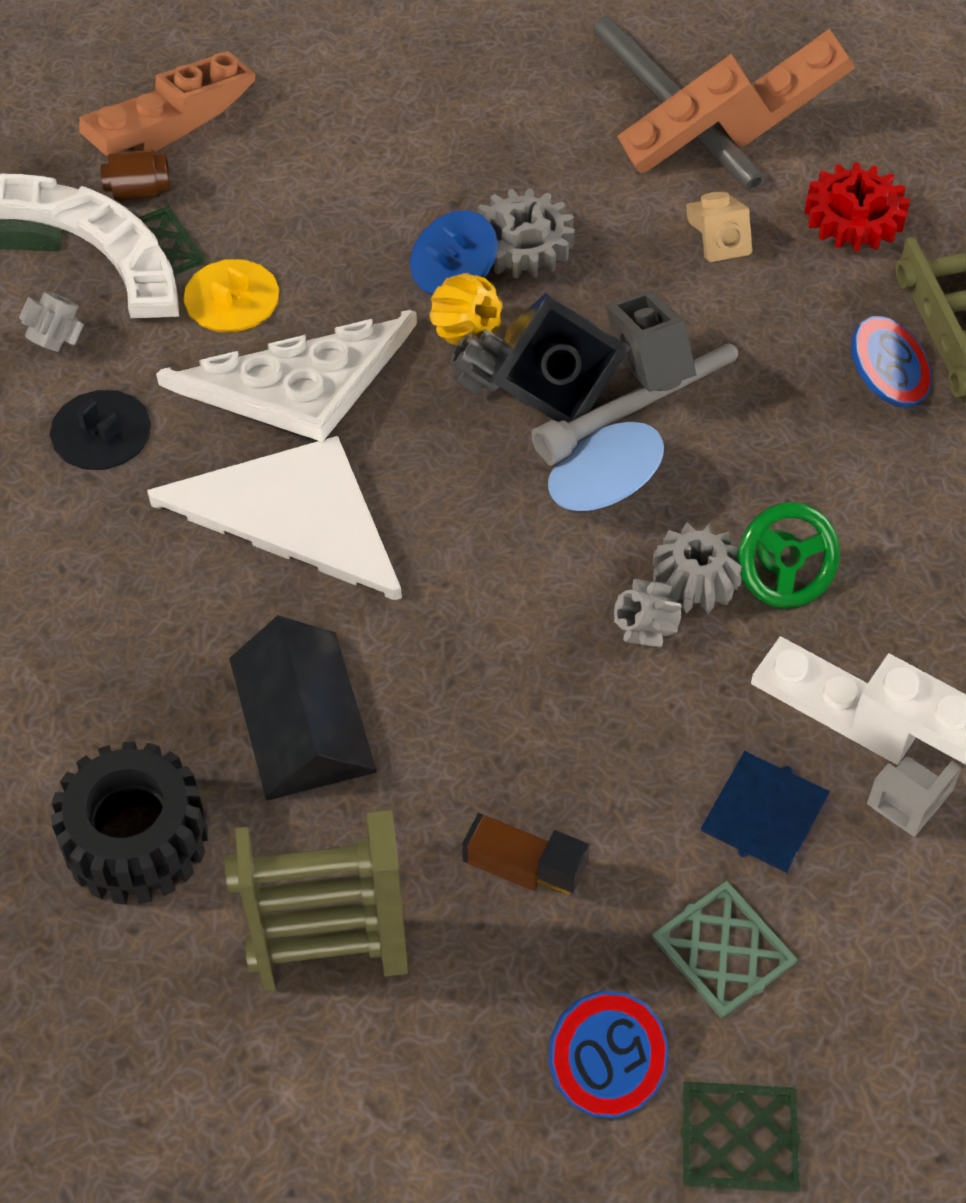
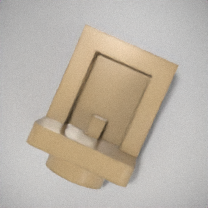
(723, 226)

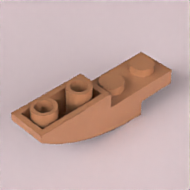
(179, 104)

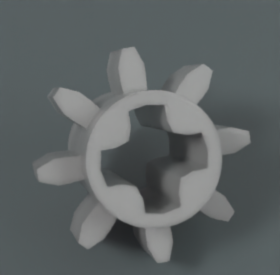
(51, 321)
(647, 613)

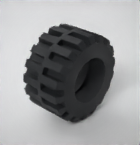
(135, 862)

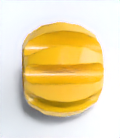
(465, 306)

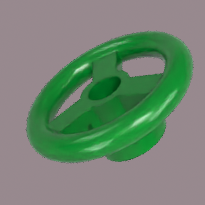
(769, 555)

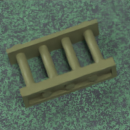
(936, 307)
(375, 885)

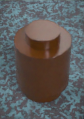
(136, 175)

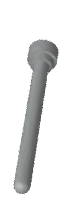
(557, 439)

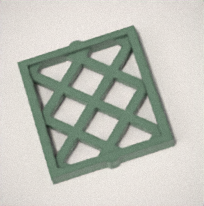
(693, 914)

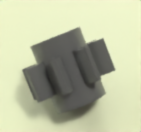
(476, 360)

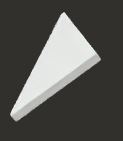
(296, 381)
(294, 506)

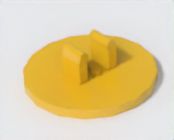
(231, 295)

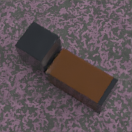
(524, 856)

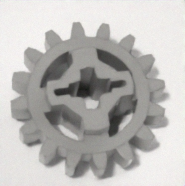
(529, 232)

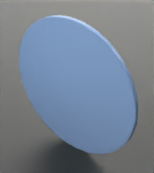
(606, 466)

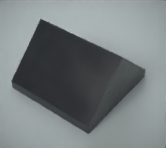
(557, 360)

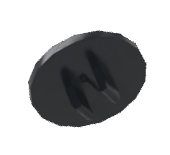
(100, 429)

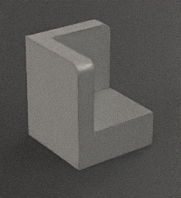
(911, 793)

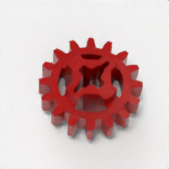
(856, 206)

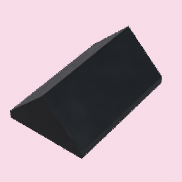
(300, 709)

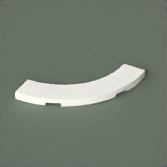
(107, 227)

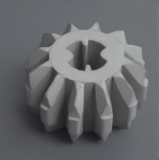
(698, 567)

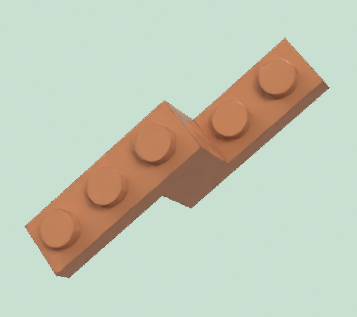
(736, 102)

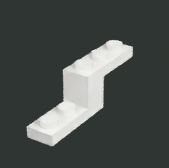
(879, 714)

